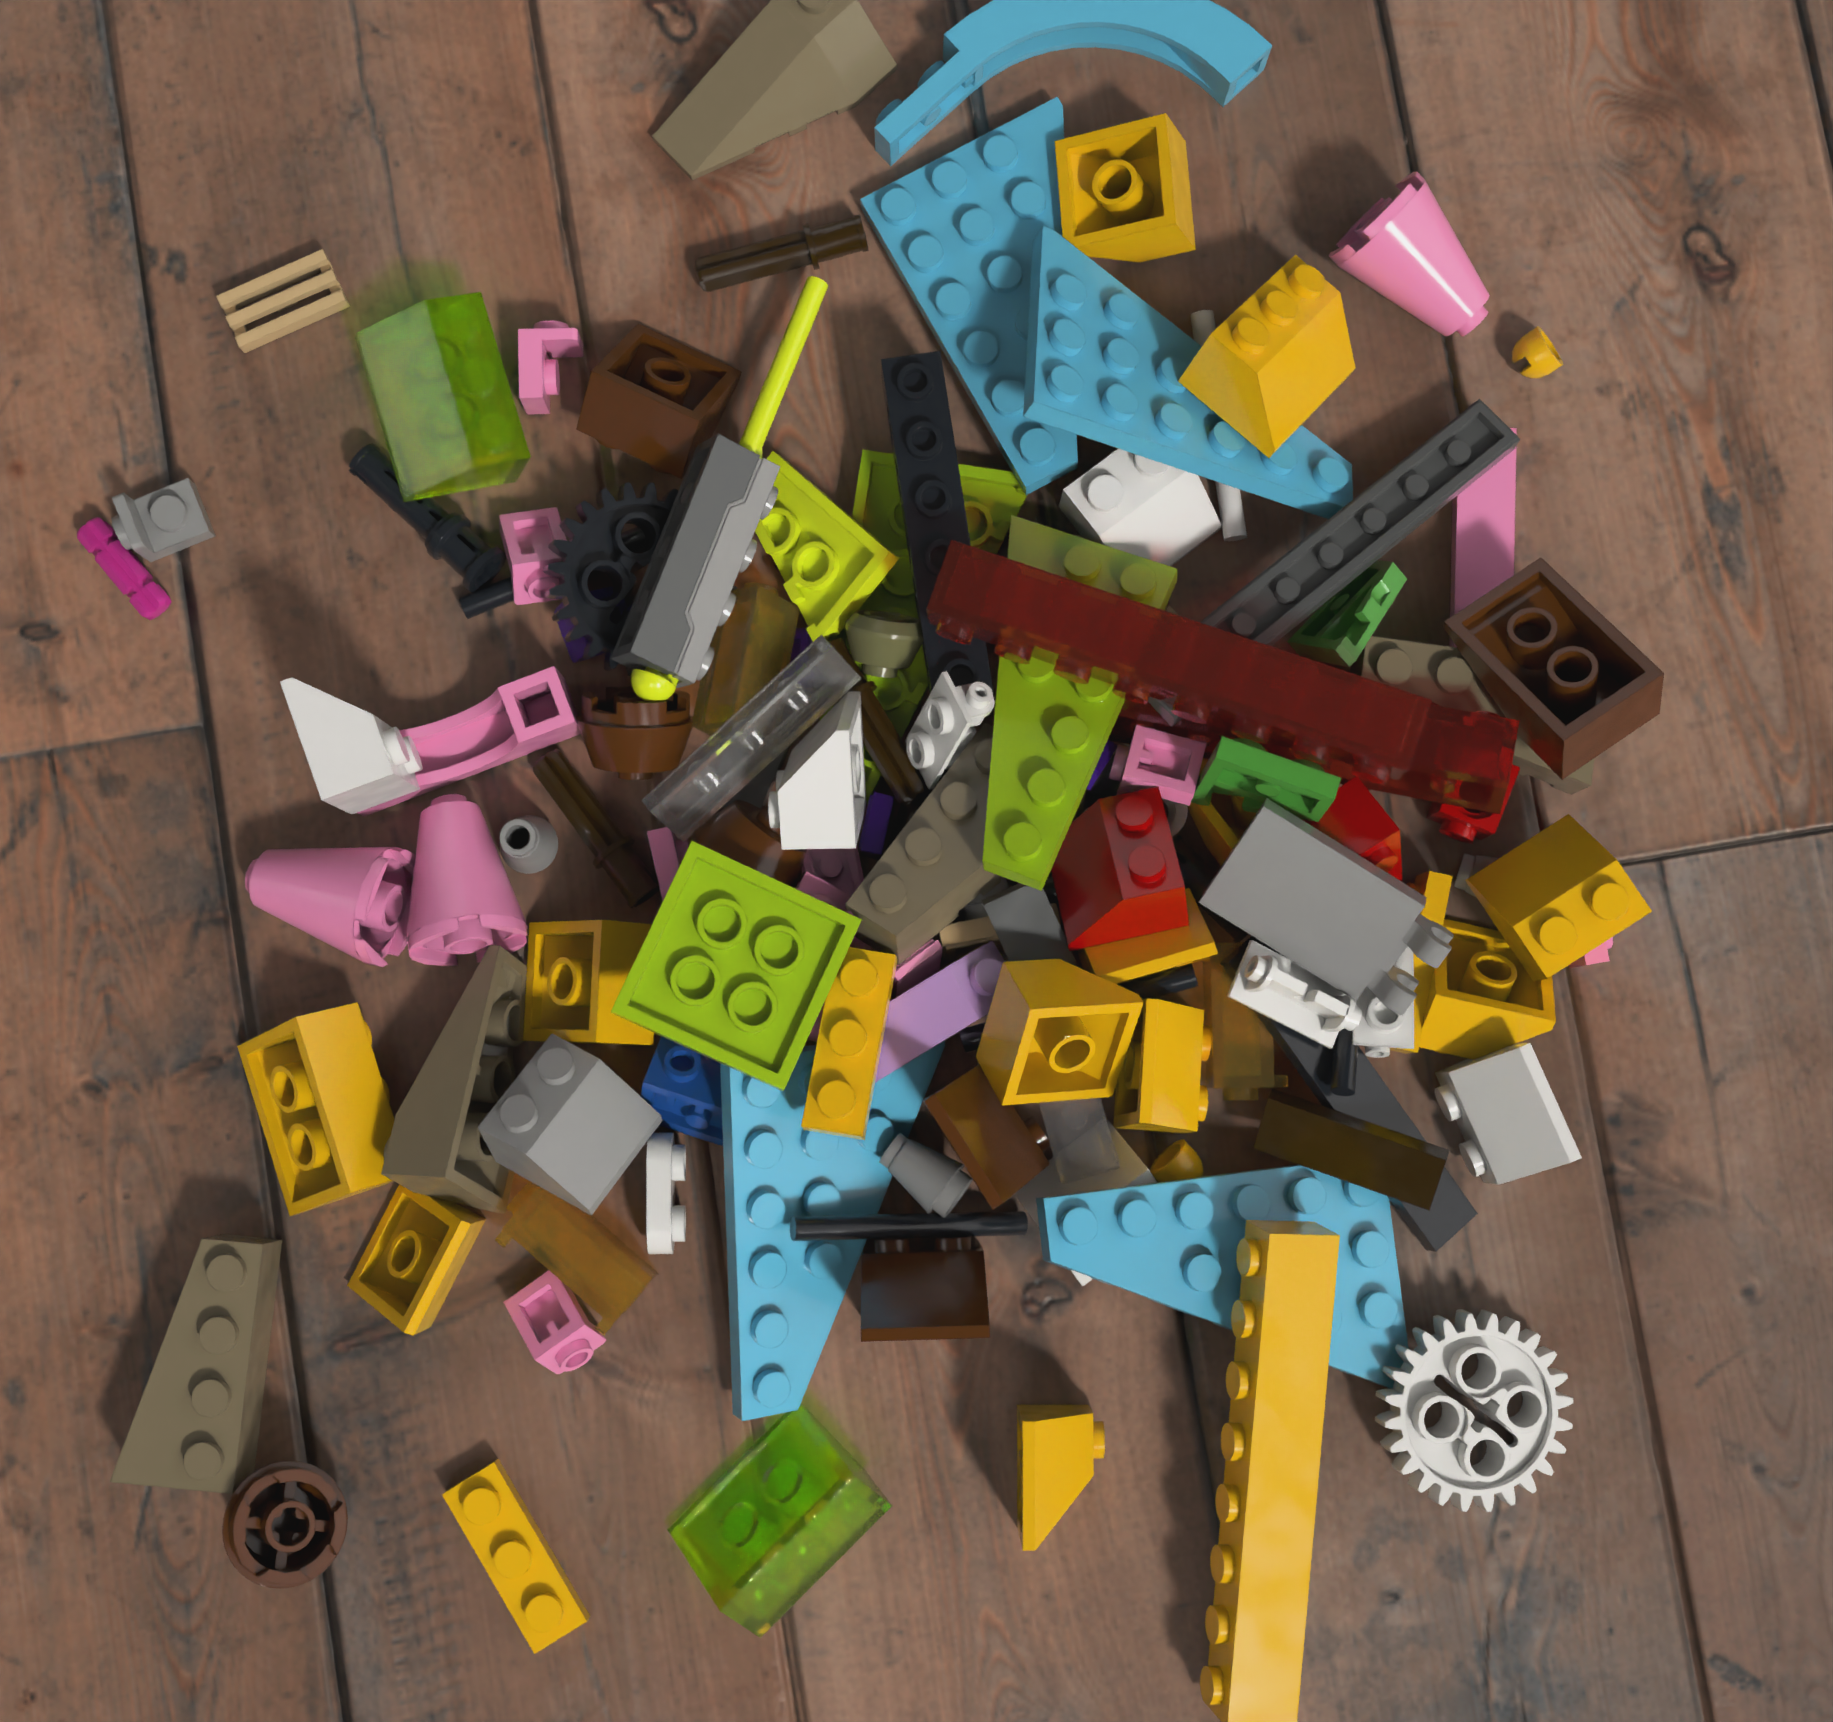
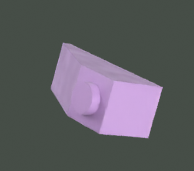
(939, 1007)

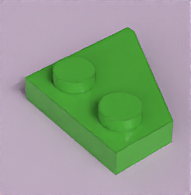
(1350, 617)
(1248, 771)

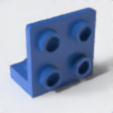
(685, 1091)

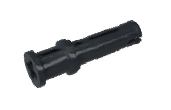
(445, 534)

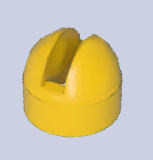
(1539, 353)
(1177, 1163)

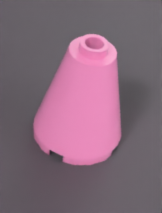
(1415, 260)
(459, 888)
(339, 896)

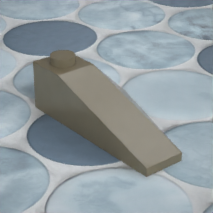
(774, 80)
(436, 1131)

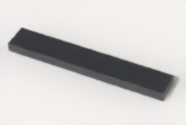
(1374, 1104)

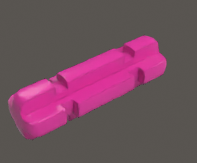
(123, 568)

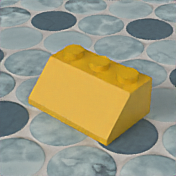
(1275, 357)
(320, 1105)

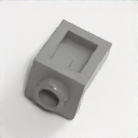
(162, 520)

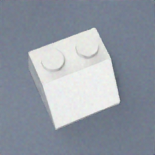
(1141, 507)
(350, 751)
(823, 786)
(1505, 1115)

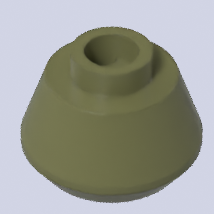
(883, 641)

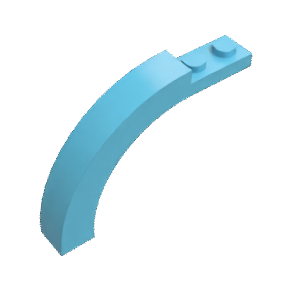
(1187, 35)

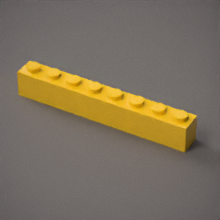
(1270, 1470)

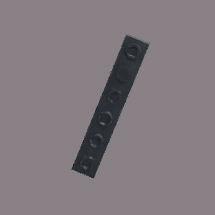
(929, 500)

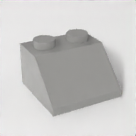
(569, 1124)

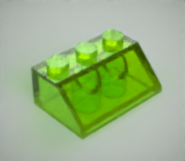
(443, 398)
(778, 1520)

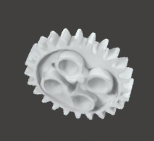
(1441, 1453)

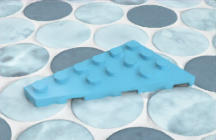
(965, 255)
(1112, 372)
(1182, 1242)
(781, 1288)

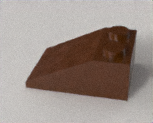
(1557, 667)
(989, 1137)
(923, 1291)

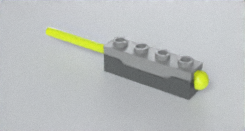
(709, 536)

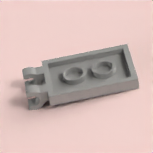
(1325, 908)

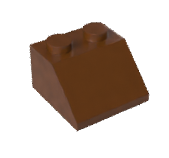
(656, 399)

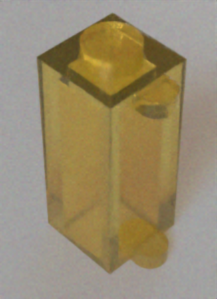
(747, 654)
(1240, 1043)
(577, 1252)

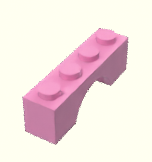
(501, 728)

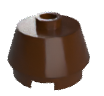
(634, 734)
(746, 836)
(285, 1524)

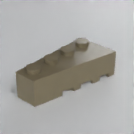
(1450, 682)
(933, 861)
(209, 1377)

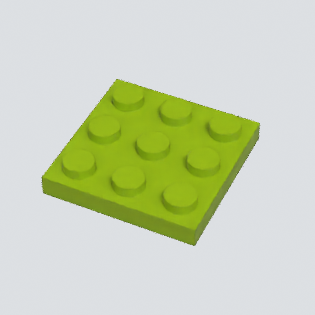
(736, 966)

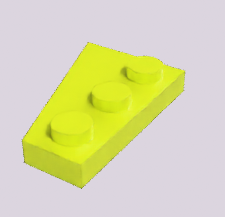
(820, 552)

